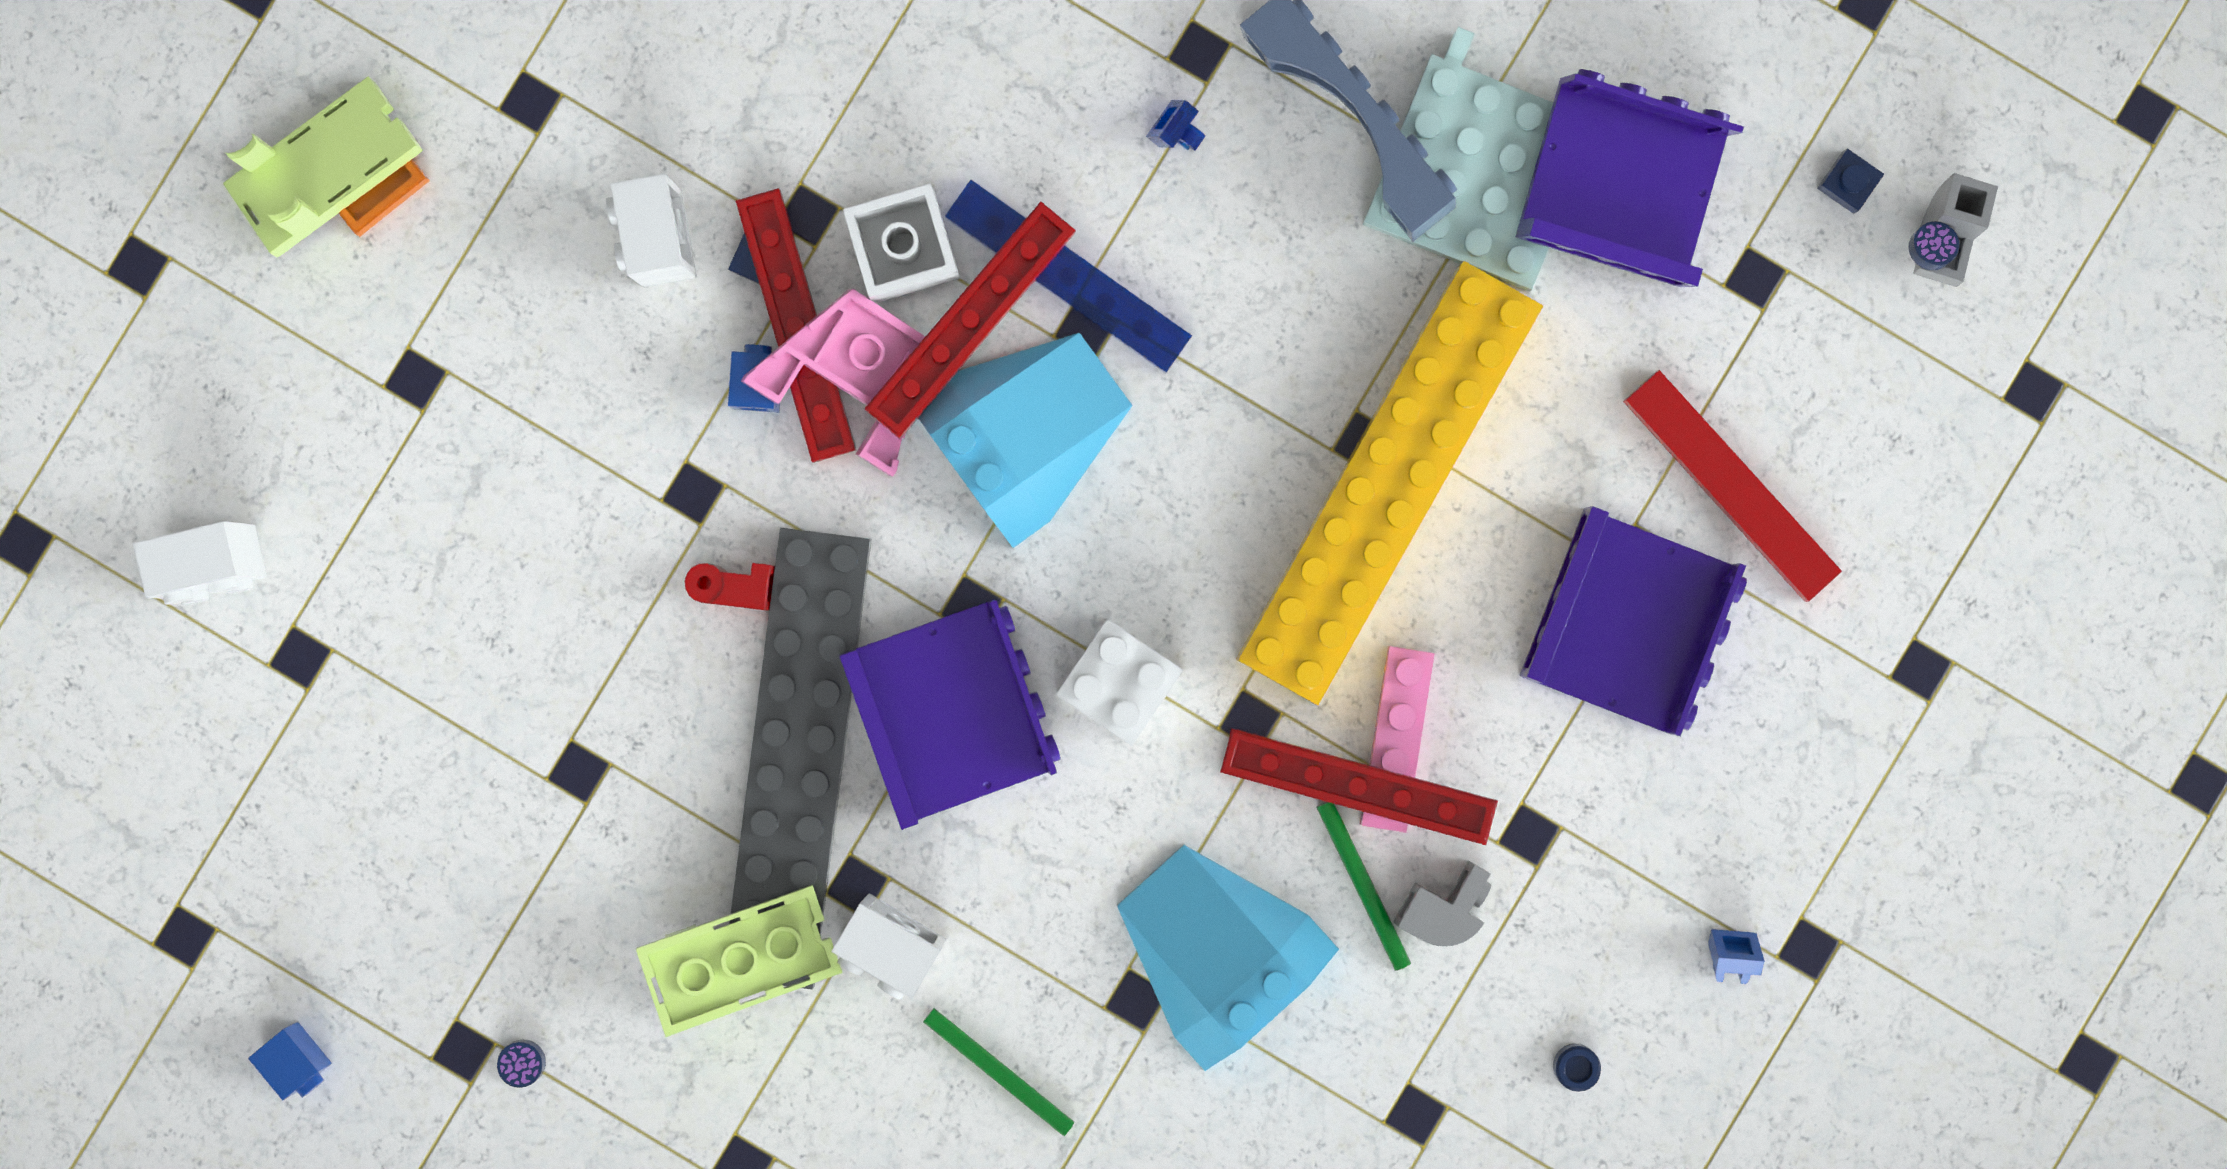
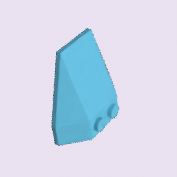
(1027, 429)
(1220, 952)

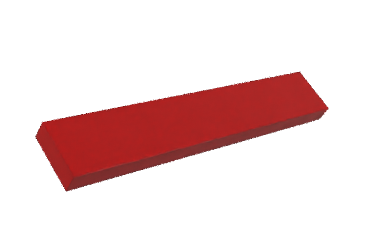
(789, 310)
(970, 320)
(1732, 486)
(1359, 786)

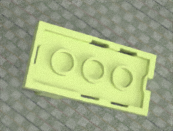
(319, 166)
(711, 969)

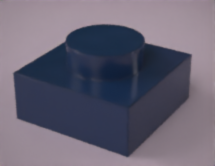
(1850, 181)

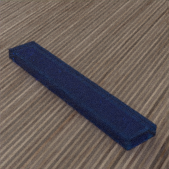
(1076, 282)

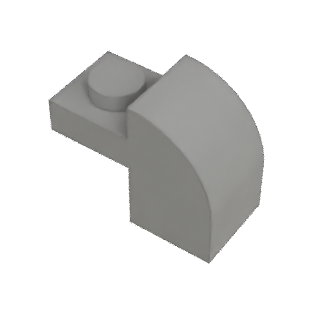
(1967, 209)
(1443, 920)

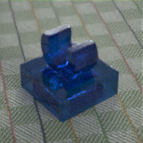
(1175, 127)

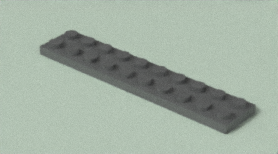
(801, 719)

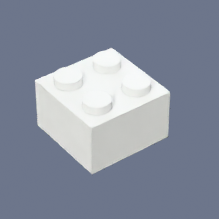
(651, 230)
(901, 243)
(200, 561)
(1119, 682)
(888, 947)

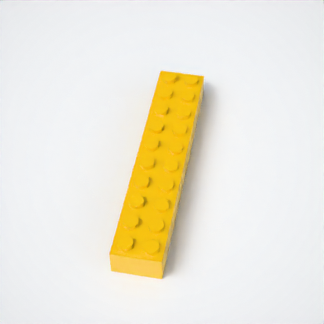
(1389, 482)

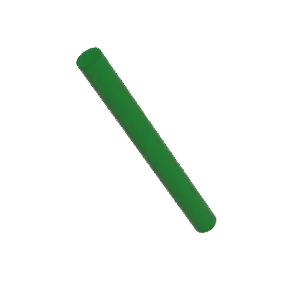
(1363, 885)
(998, 1072)

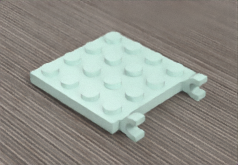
(1488, 147)

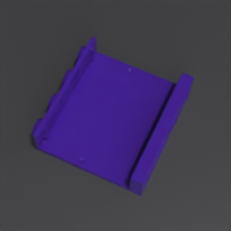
(1625, 178)
(1633, 622)
(949, 711)

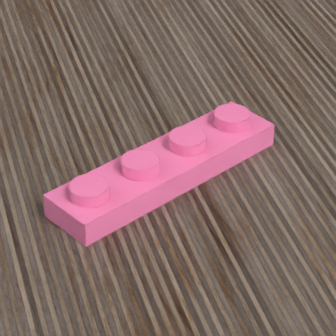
(1400, 720)

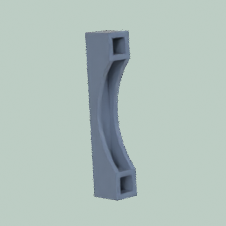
(1292, 46)

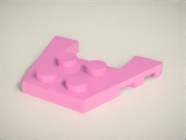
(853, 348)

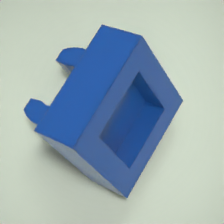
(1735, 953)

